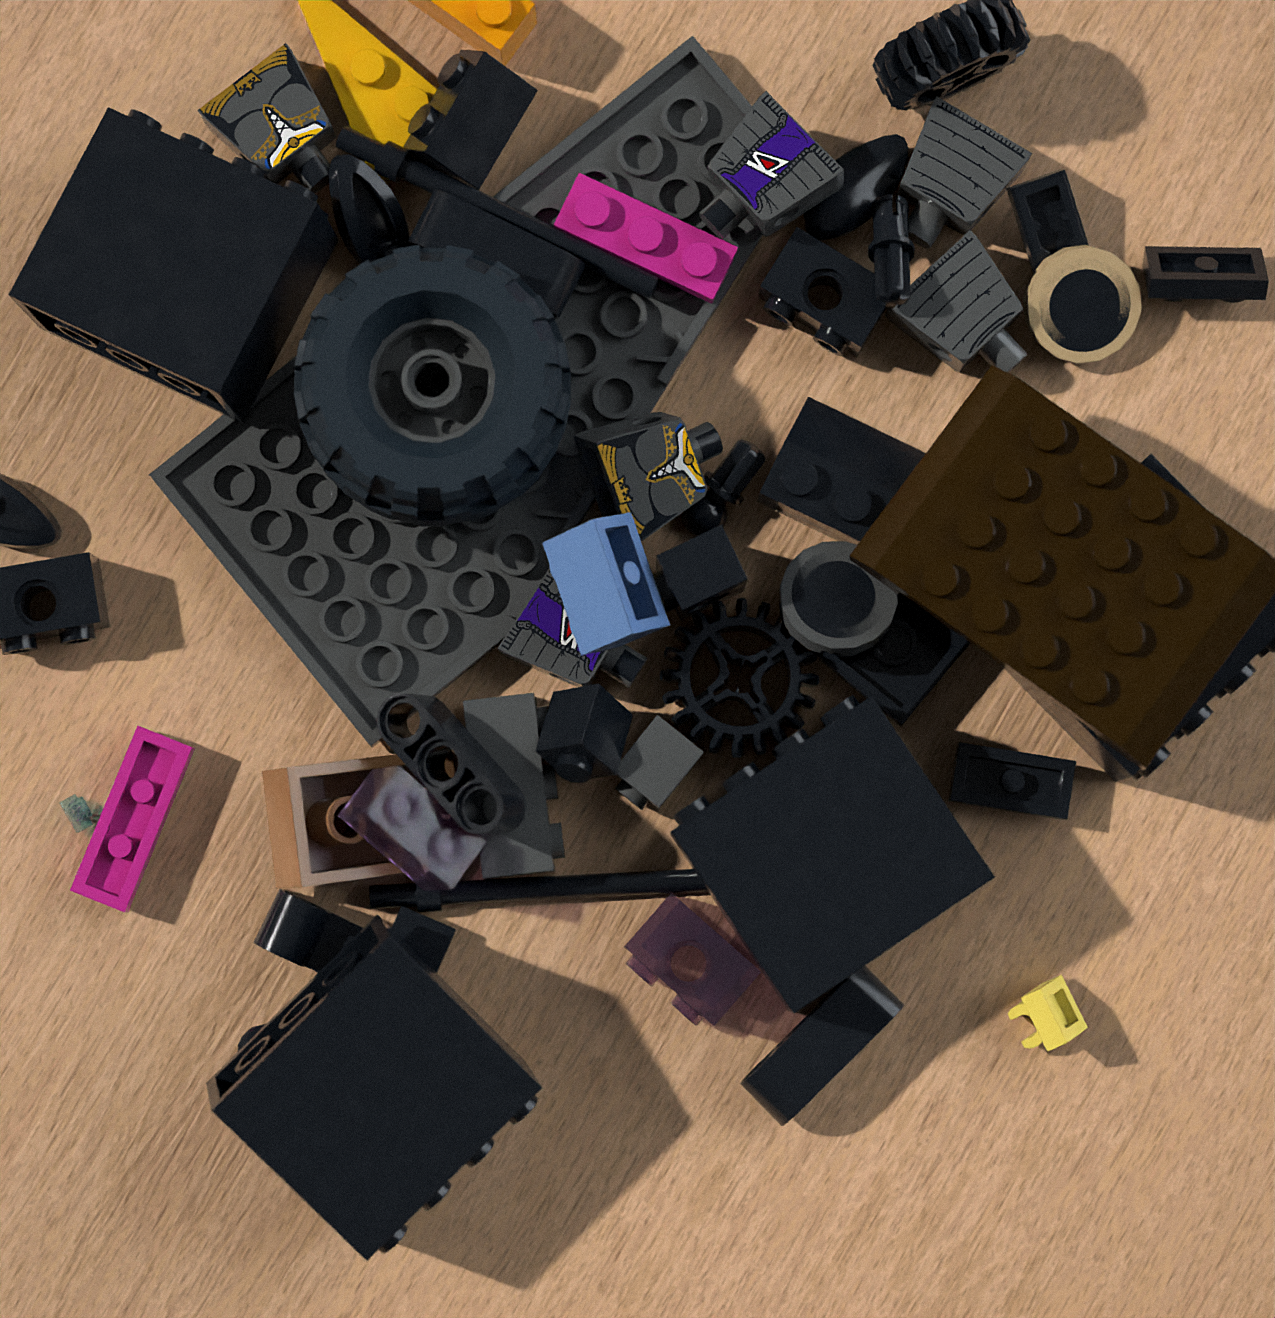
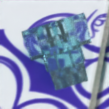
(77, 812)

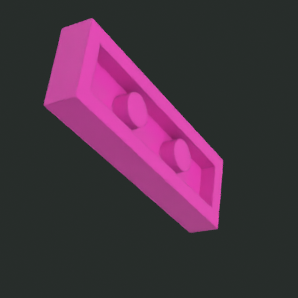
(646, 238)
(132, 819)

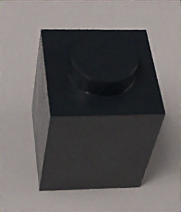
(584, 733)

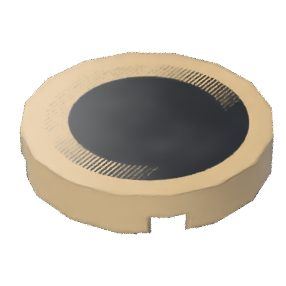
(1082, 304)

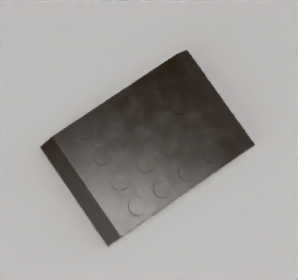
(1070, 564)

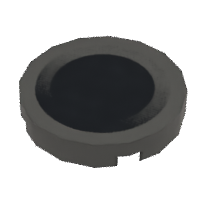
(834, 602)

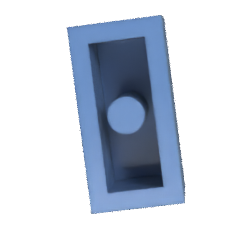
(605, 583)

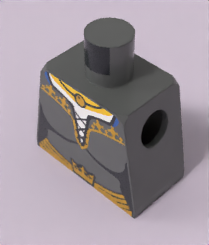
(274, 121)
(647, 467)

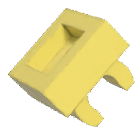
(1052, 1014)

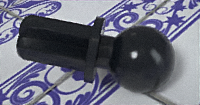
(724, 486)

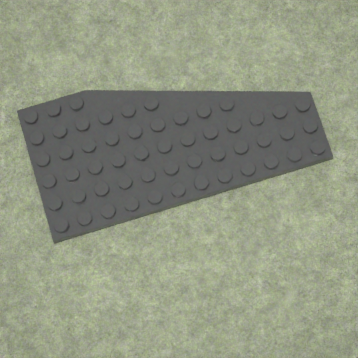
(416, 606)

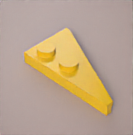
(370, 80)

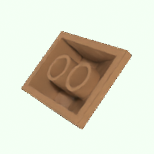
(304, 827)

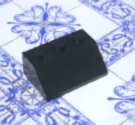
(836, 473)

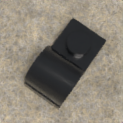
(304, 931)

